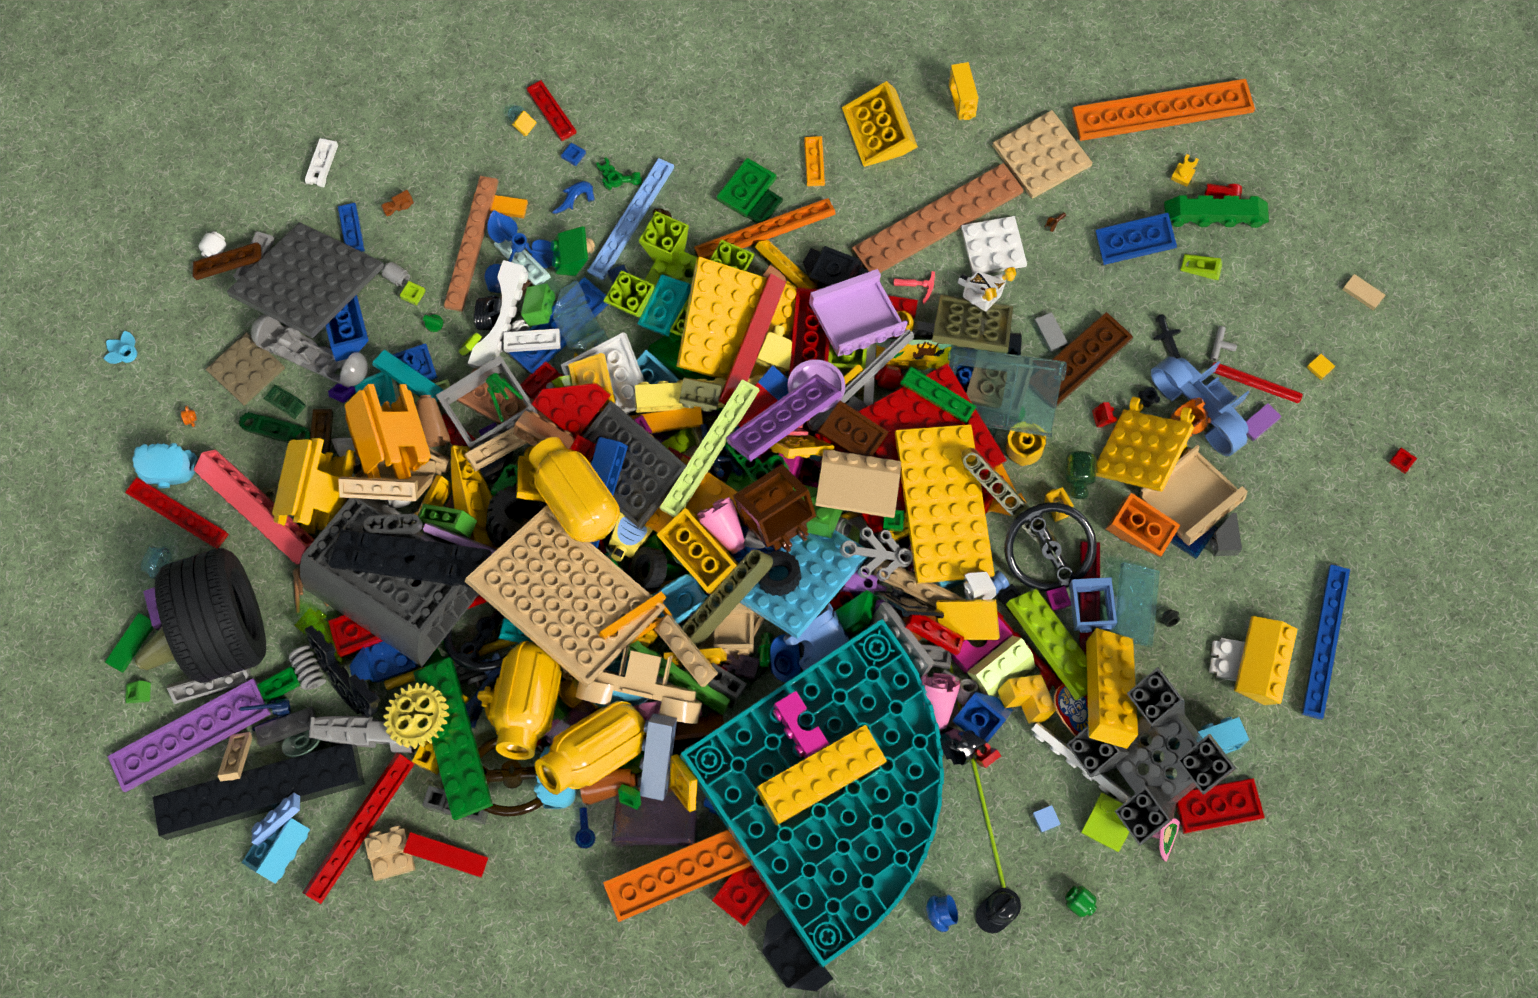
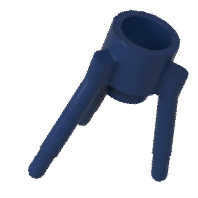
(279, 706)

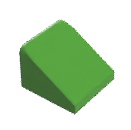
(138, 692)

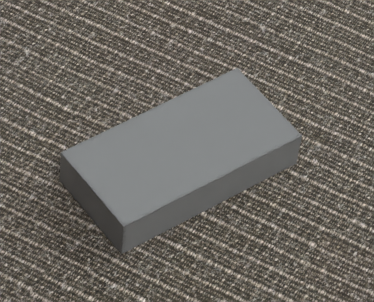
(1051, 332)

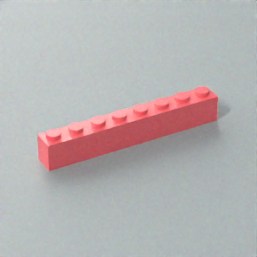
(252, 504)

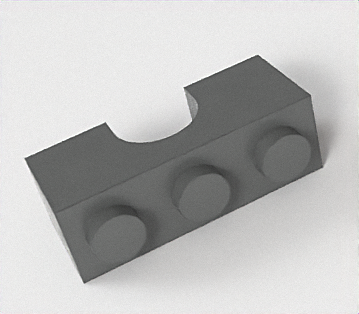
(437, 801)

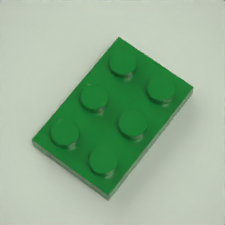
(746, 187)

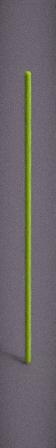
(984, 809)

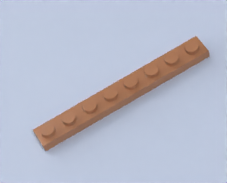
(471, 243)

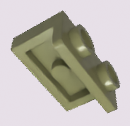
(700, 394)

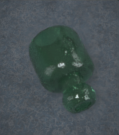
(1080, 471)

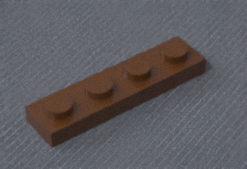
(227, 261)

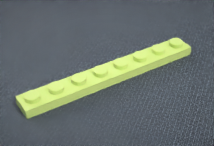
(709, 448)

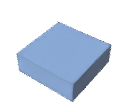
(1046, 818)

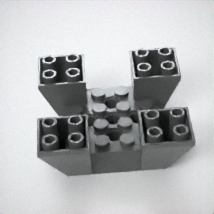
(1197, 759)

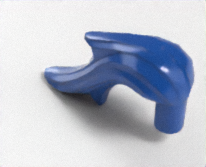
(573, 192)

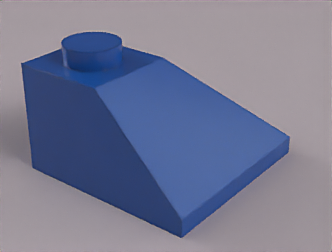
(982, 715)

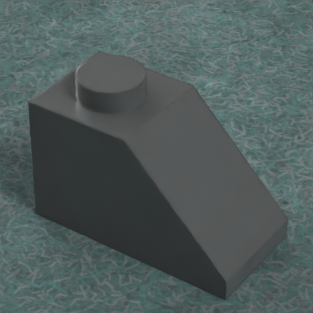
(1227, 538)

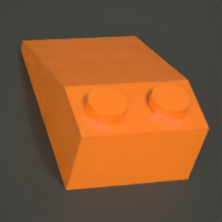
(1142, 525)

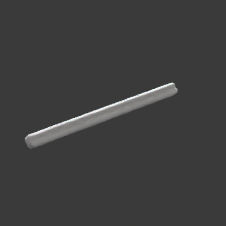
(865, 376)

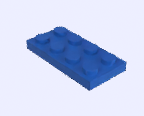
(1136, 238)

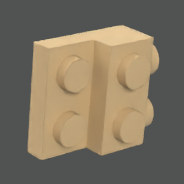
(387, 854)

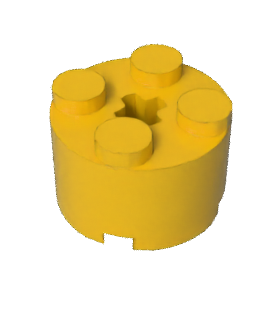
(1025, 453)

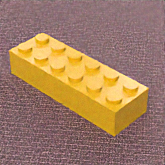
(1109, 679)
(820, 775)

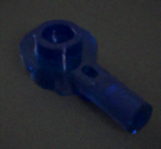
(584, 837)

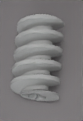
(304, 668)

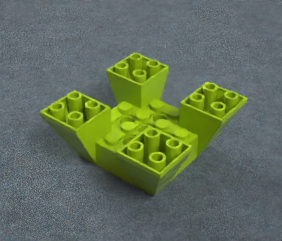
(665, 244)

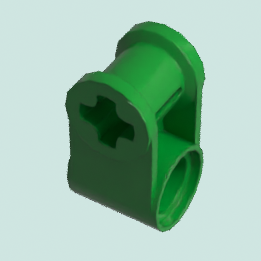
(504, 479)

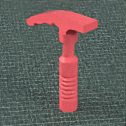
(913, 283)

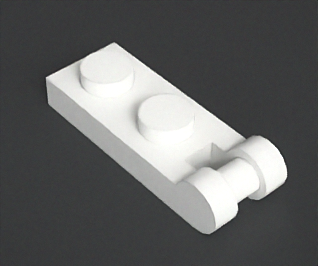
(321, 162)

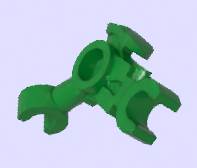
(616, 179)

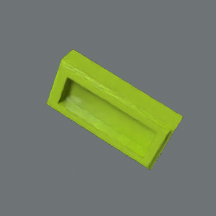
(469, 344)

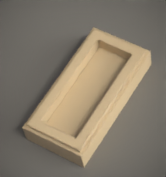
(1363, 292)

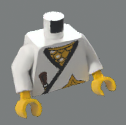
(985, 289)

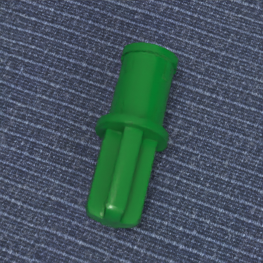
(764, 649)

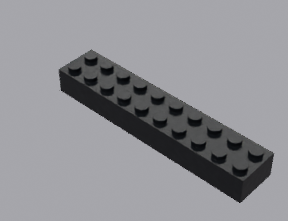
(257, 791)

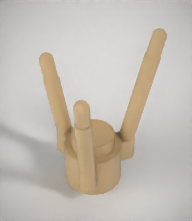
(442, 462)

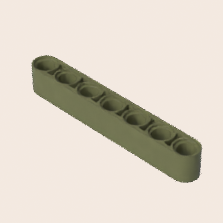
(1003, 492)
(727, 596)

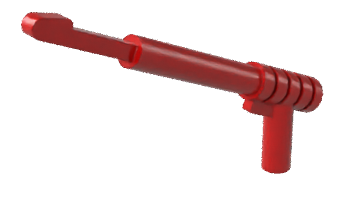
(1047, 674)

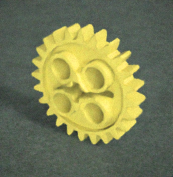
(417, 698)

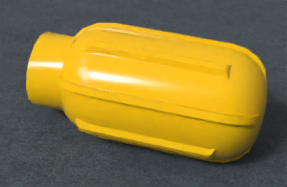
(573, 491)
(525, 700)
(592, 748)

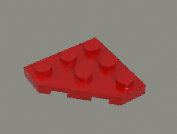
(572, 405)

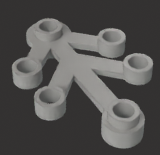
(879, 553)

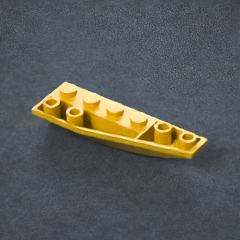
(470, 493)

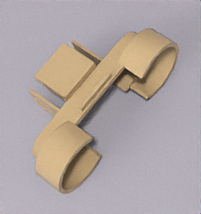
(641, 681)

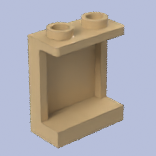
(736, 632)

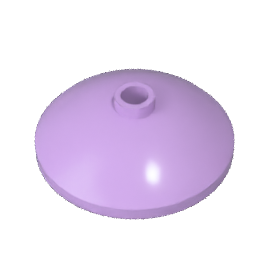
(824, 369)

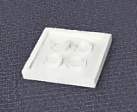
(993, 245)

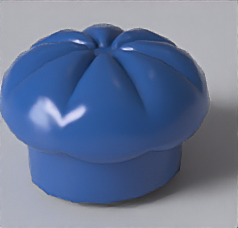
(942, 912)

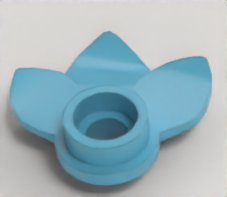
(119, 349)

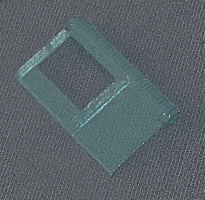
(1029, 389)

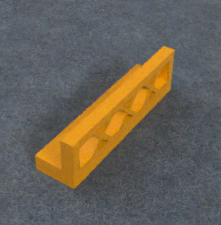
(635, 614)

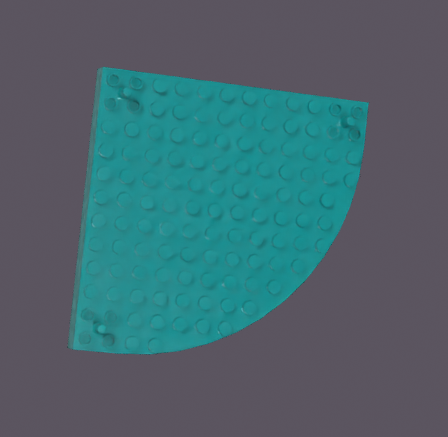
(861, 847)

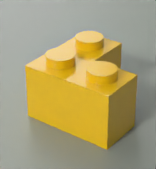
(1031, 695)

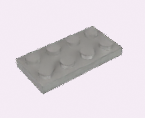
(908, 641)

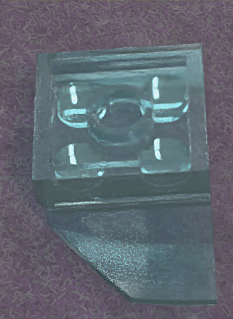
(576, 319)

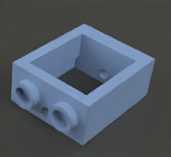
(1092, 585)

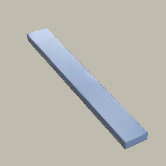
(630, 219)

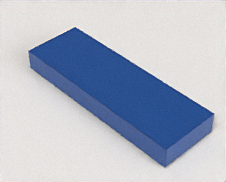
(351, 226)

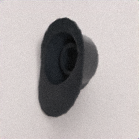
(998, 910)

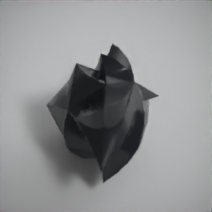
(960, 745)

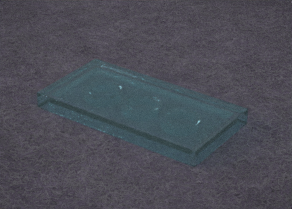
(1137, 603)

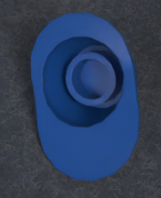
(784, 659)

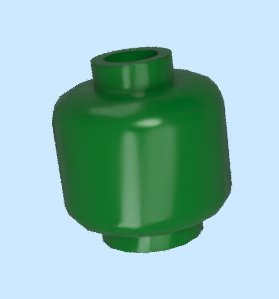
(1081, 901)

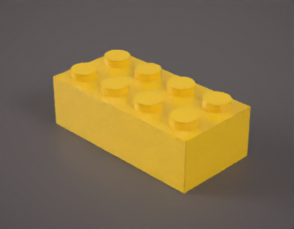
(697, 550)

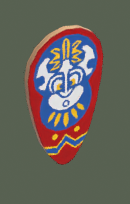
(1071, 711)

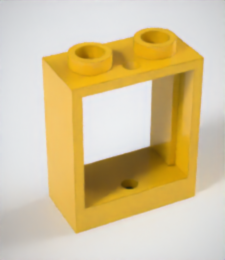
(963, 91)

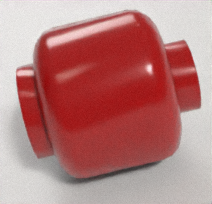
(889, 377)

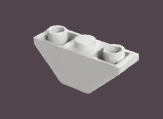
(979, 586)

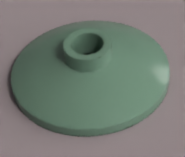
(299, 744)

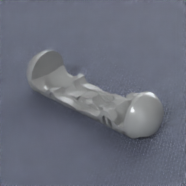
(303, 351)

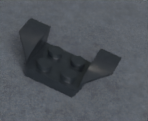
(831, 266)
(791, 957)

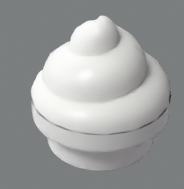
(519, 325)

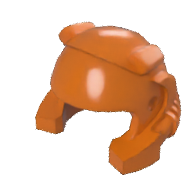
(1201, 419)

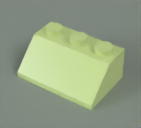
(1006, 662)

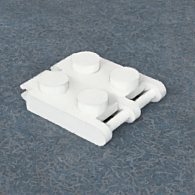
(1229, 658)

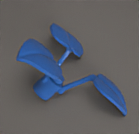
(505, 228)

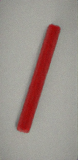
(1258, 383)

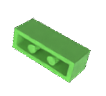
(448, 518)

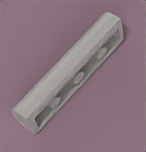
(190, 689)

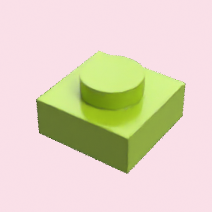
(412, 293)

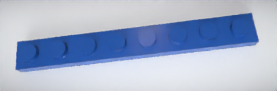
(1325, 642)

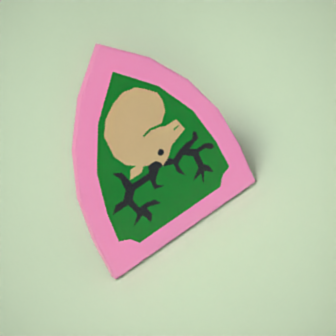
(1167, 837)

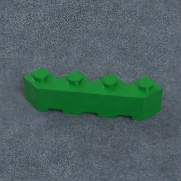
(1226, 211)

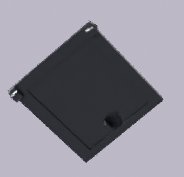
(908, 604)

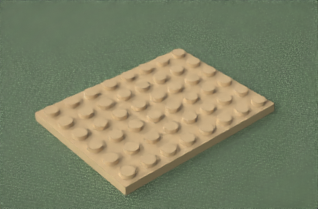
(563, 595)

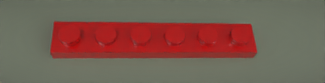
(177, 513)

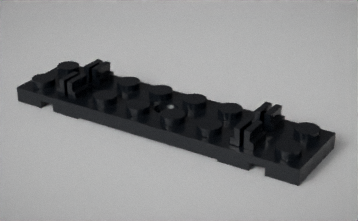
(389, 557)

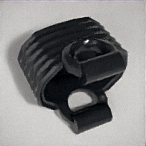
(487, 312)

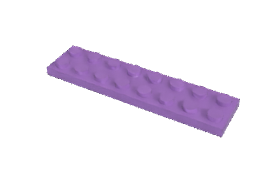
(187, 736)

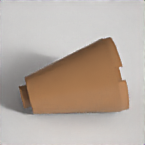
(432, 422)

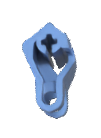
(820, 637)

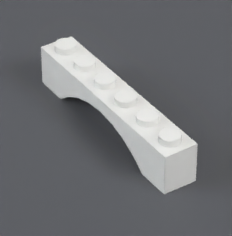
(511, 279)

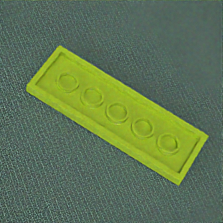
(1052, 640)

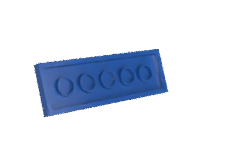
(534, 359)

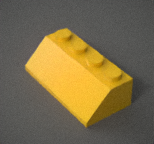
(1265, 660)

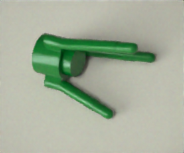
(497, 385)

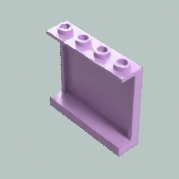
(856, 313)

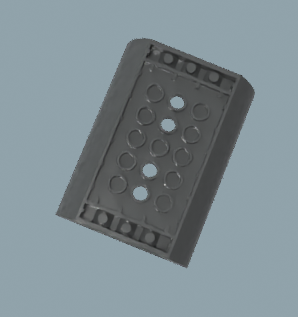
(387, 606)

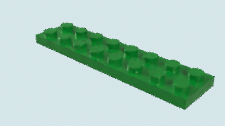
(456, 745)

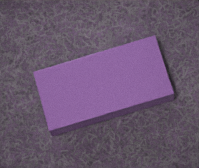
(1262, 421)

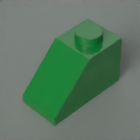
(857, 612)

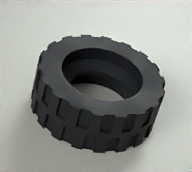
(657, 570)
(790, 582)

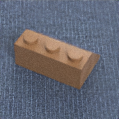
(534, 430)

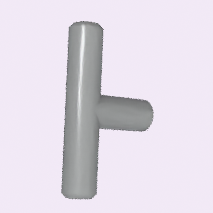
(1219, 343)

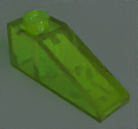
(318, 621)

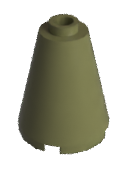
(154, 652)

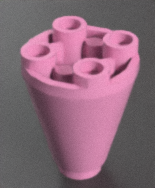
(723, 524)

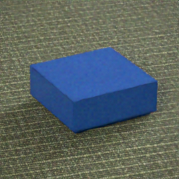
(573, 154)

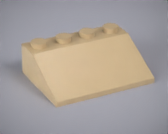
(858, 483)

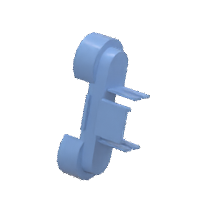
(1178, 376)

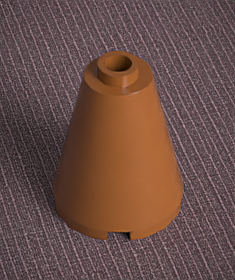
(608, 786)

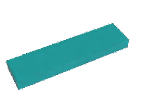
(406, 375)

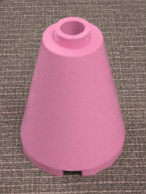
(942, 693)

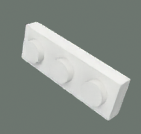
(532, 340)

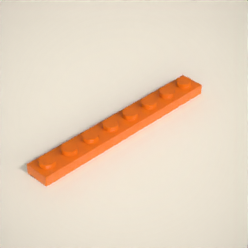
(770, 228)

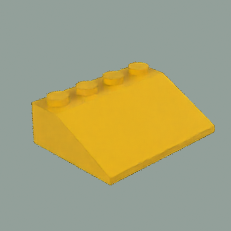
(879, 125)

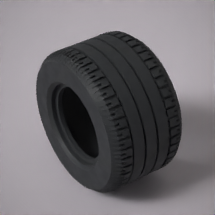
(210, 615)

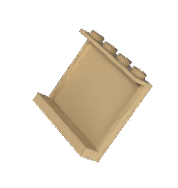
(388, 486)
(1195, 496)

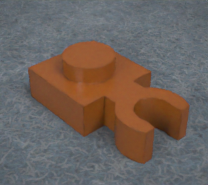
(399, 202)

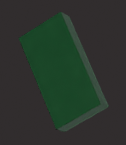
(765, 207)

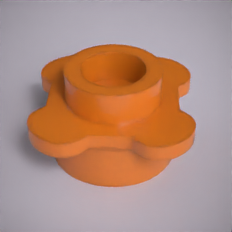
(188, 416)

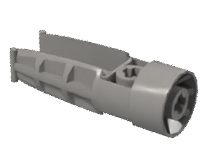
(354, 731)

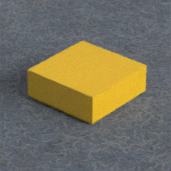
(524, 123)
(1320, 366)

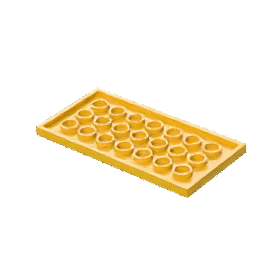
(943, 504)

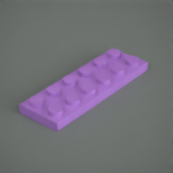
(783, 417)

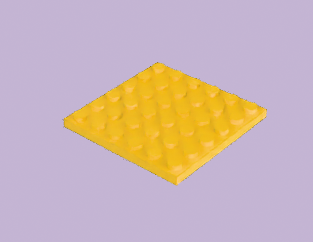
(719, 315)

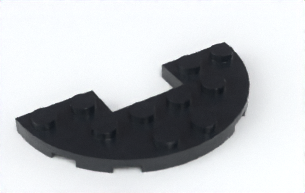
(350, 689)

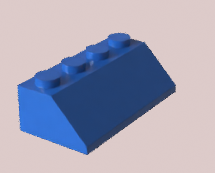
(347, 331)

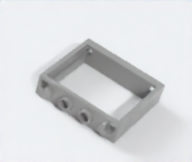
(471, 382)

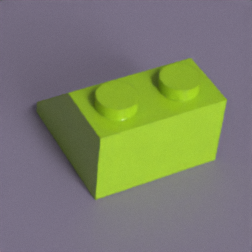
(1105, 825)

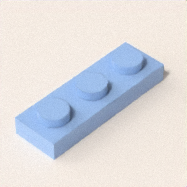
(275, 819)

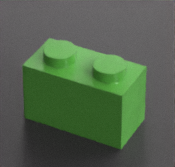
(538, 304)

